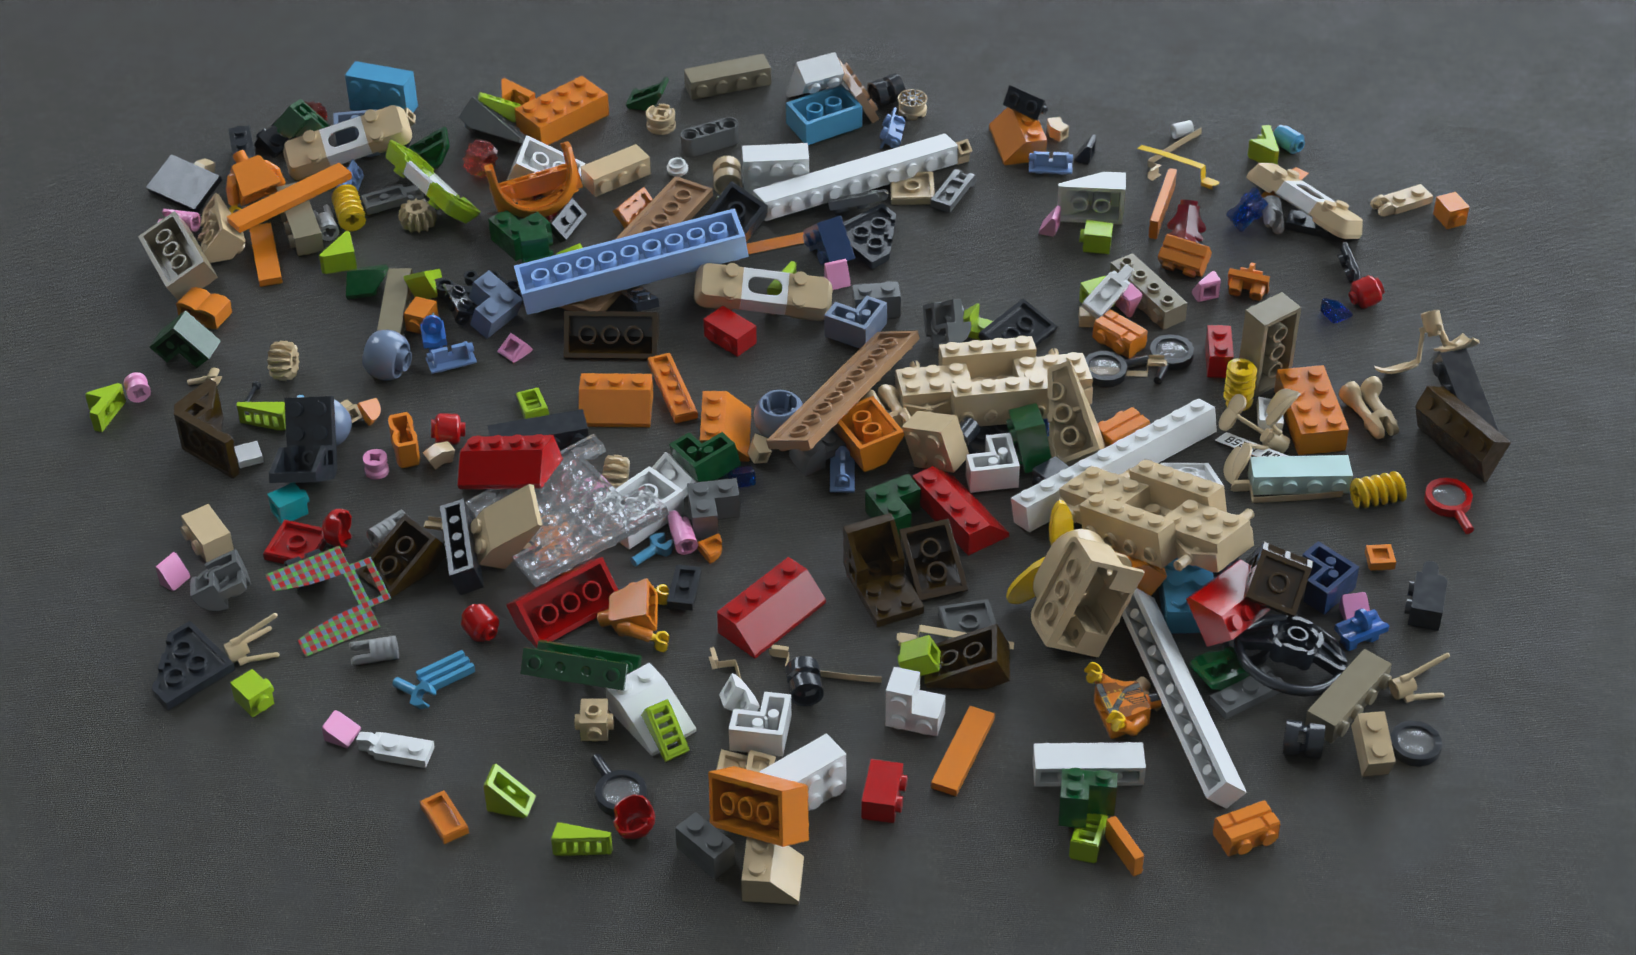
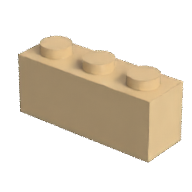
(615, 170)

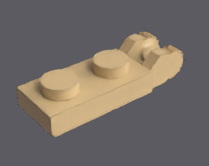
(1401, 200)

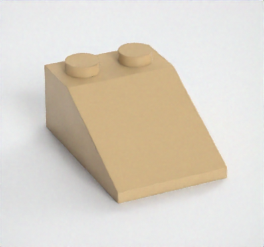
(506, 527)

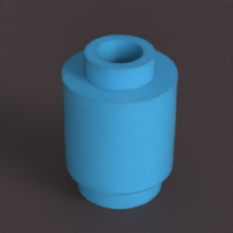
(1289, 139)

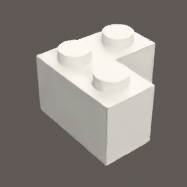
(996, 467)
(910, 707)
(762, 730)

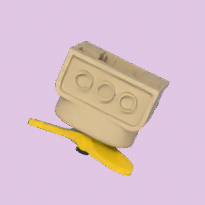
(1077, 587)

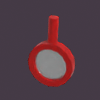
(1450, 499)

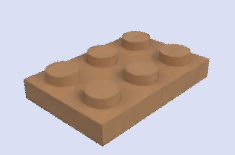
(859, 92)

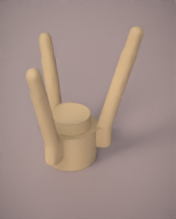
(238, 648)
(1405, 685)

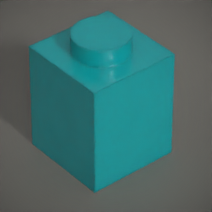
(288, 502)

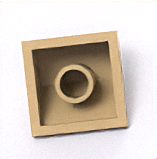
(771, 873)

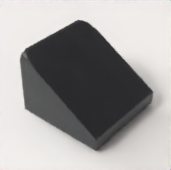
(1087, 151)

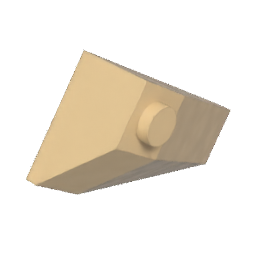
(218, 237)
(1070, 418)

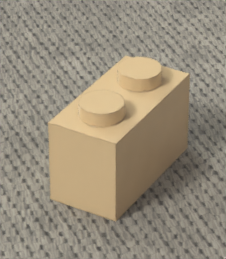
(206, 533)
(1373, 743)

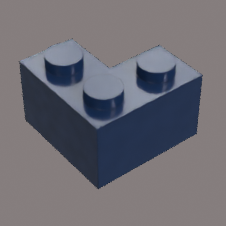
(830, 240)
(1329, 578)

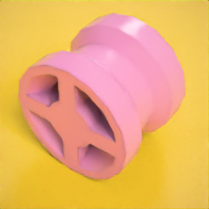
(137, 387)
(376, 464)

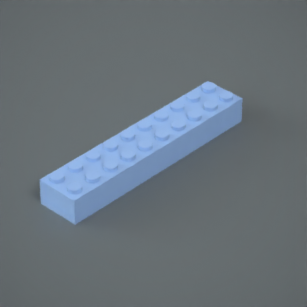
(630, 261)

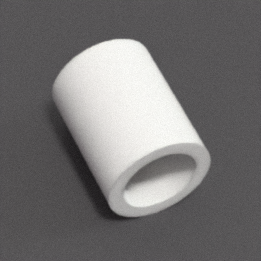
(1181, 129)

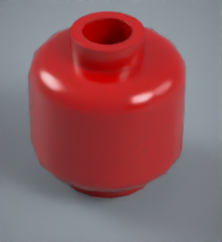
(1366, 292)
(447, 428)
(480, 622)

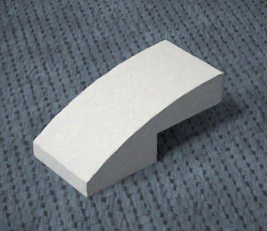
(737, 695)

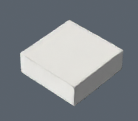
(248, 454)

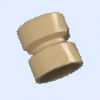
(724, 171)

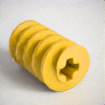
(348, 207)
(1240, 380)
(1377, 487)

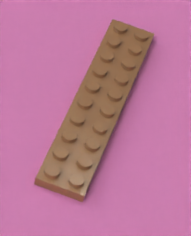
(673, 205)
(842, 391)

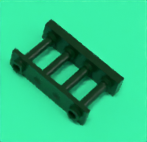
(579, 664)

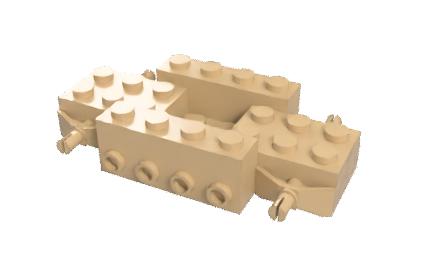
(985, 379)
(1160, 515)

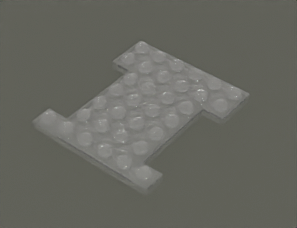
(577, 513)

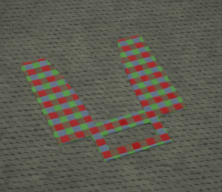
(346, 624)

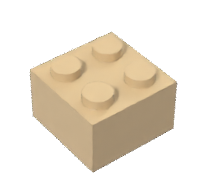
(935, 441)

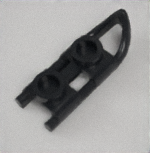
(1347, 259)

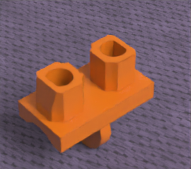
(1248, 279)

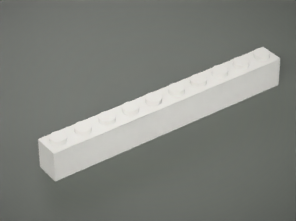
(857, 176)
(1153, 442)
(1182, 701)

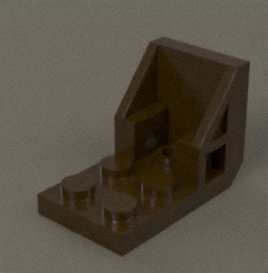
(200, 429)
(876, 570)
(1277, 578)

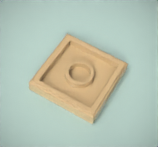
(913, 190)

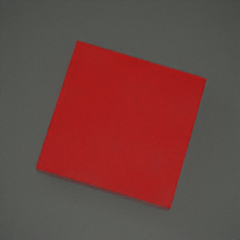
(293, 540)

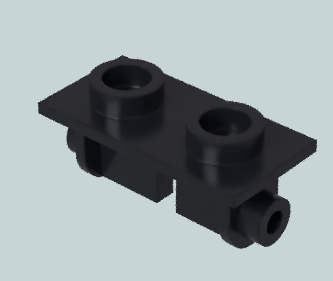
(1025, 103)
(458, 303)

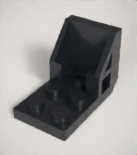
(309, 441)

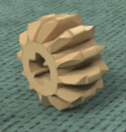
(417, 215)
(283, 360)
(616, 470)

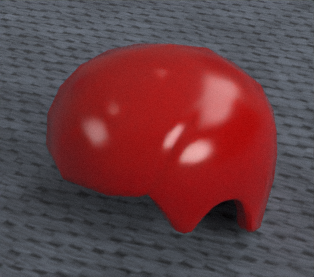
(336, 527)
(634, 817)

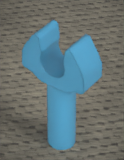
(655, 547)
(415, 691)

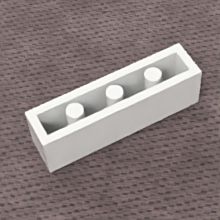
(1121, 758)

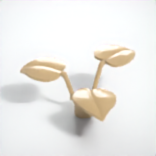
(1432, 326)
(1270, 438)

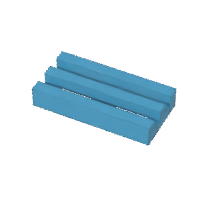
(444, 668)

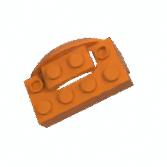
(541, 182)

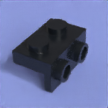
(271, 140)

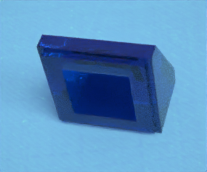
(1334, 310)
(744, 475)

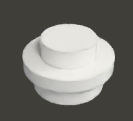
(677, 167)

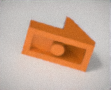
(515, 92)

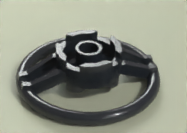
(1295, 644)

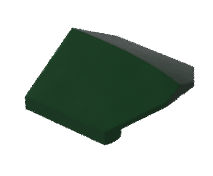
(646, 97)
(433, 147)
(364, 281)
(1219, 668)

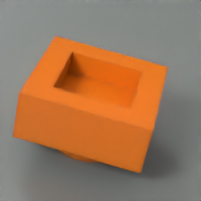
(1380, 557)

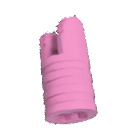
(192, 219)
(682, 533)

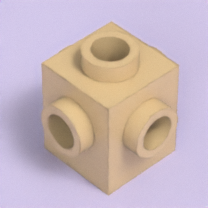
(594, 725)

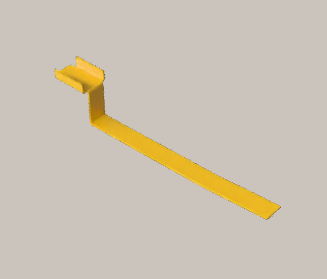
(1205, 181)

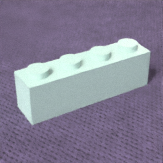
(1299, 474)

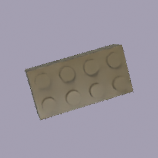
(177, 256)
(1270, 338)

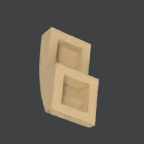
(754, 761)

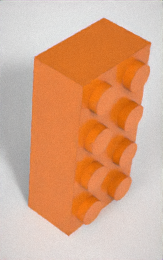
(562, 111)
(1315, 416)
(759, 806)

